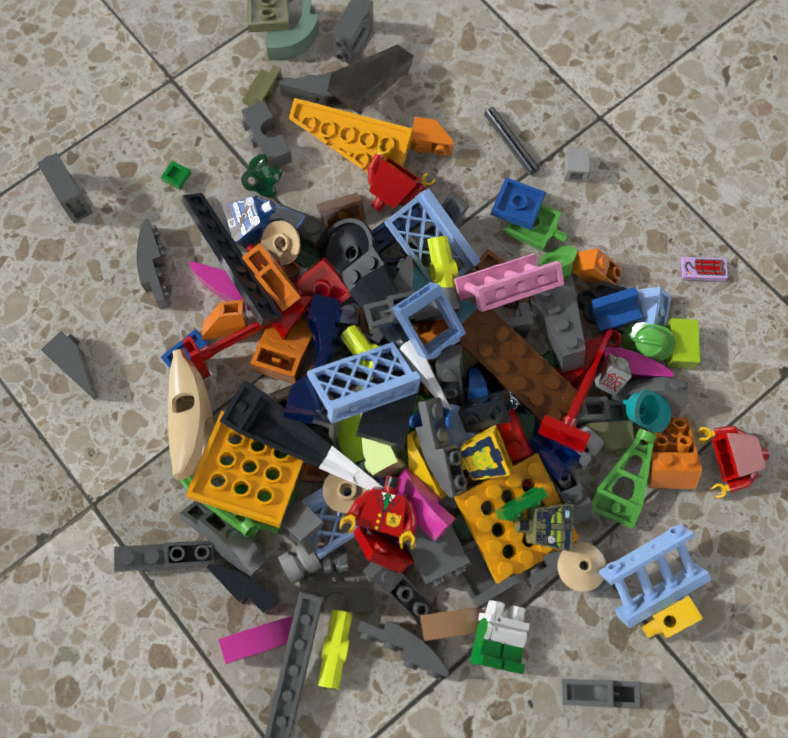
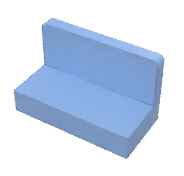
(654, 306)

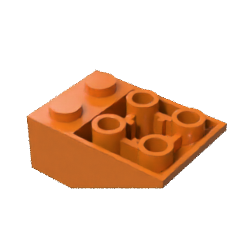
(281, 357)
(674, 457)

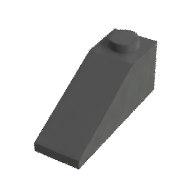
(70, 358)
(671, 389)

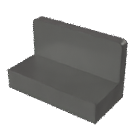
(300, 524)

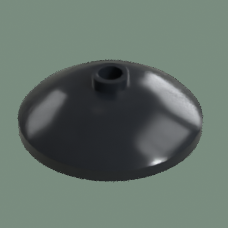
(346, 243)

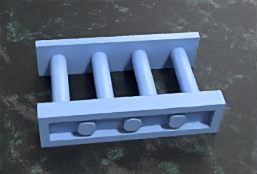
(664, 593)

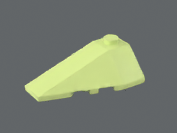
(381, 458)

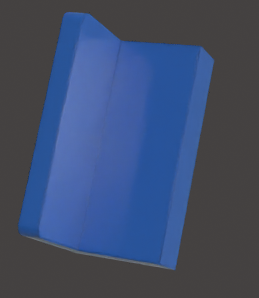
(616, 309)

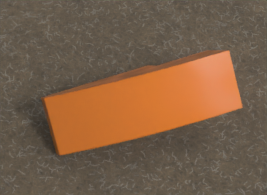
(271, 276)

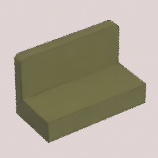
(263, 86)

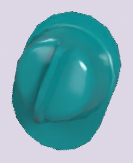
(648, 410)

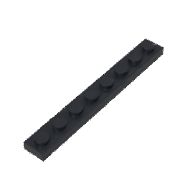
(231, 259)

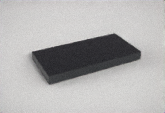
(390, 421)

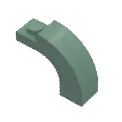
(293, 42)

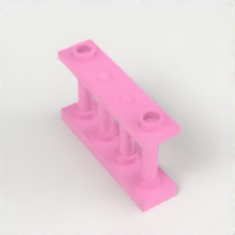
(509, 282)

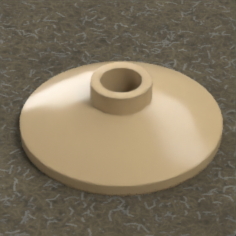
(273, 241)
(333, 493)
(573, 575)

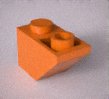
(430, 137)
(596, 267)
(225, 320)

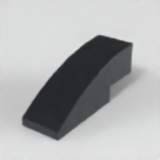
(244, 587)

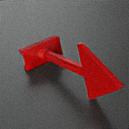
(288, 321)
(565, 431)

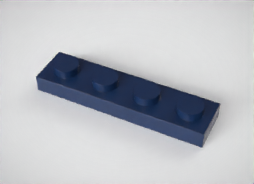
(384, 237)

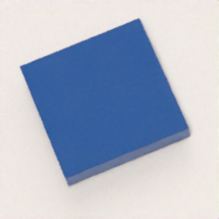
(518, 203)

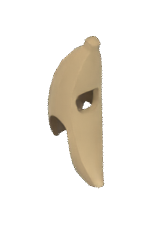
(188, 416)

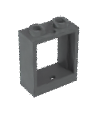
(352, 30)
(64, 187)

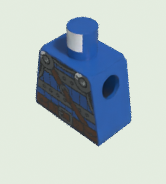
(248, 219)

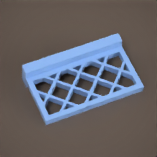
(443, 226)
(372, 395)
(317, 504)

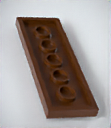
(517, 365)

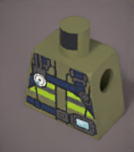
(548, 526)

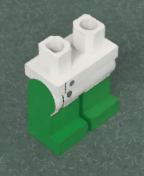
(500, 639)

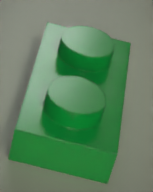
(529, 499)

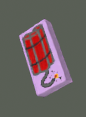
(704, 269)

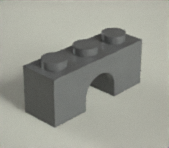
(258, 122)

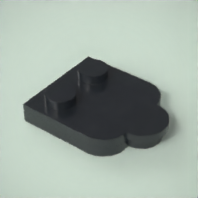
(598, 290)

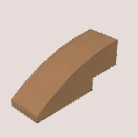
(450, 623)

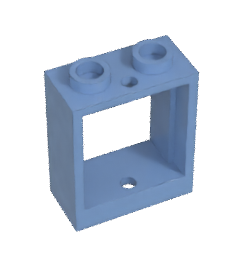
(418, 301)

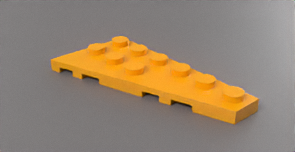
(352, 134)

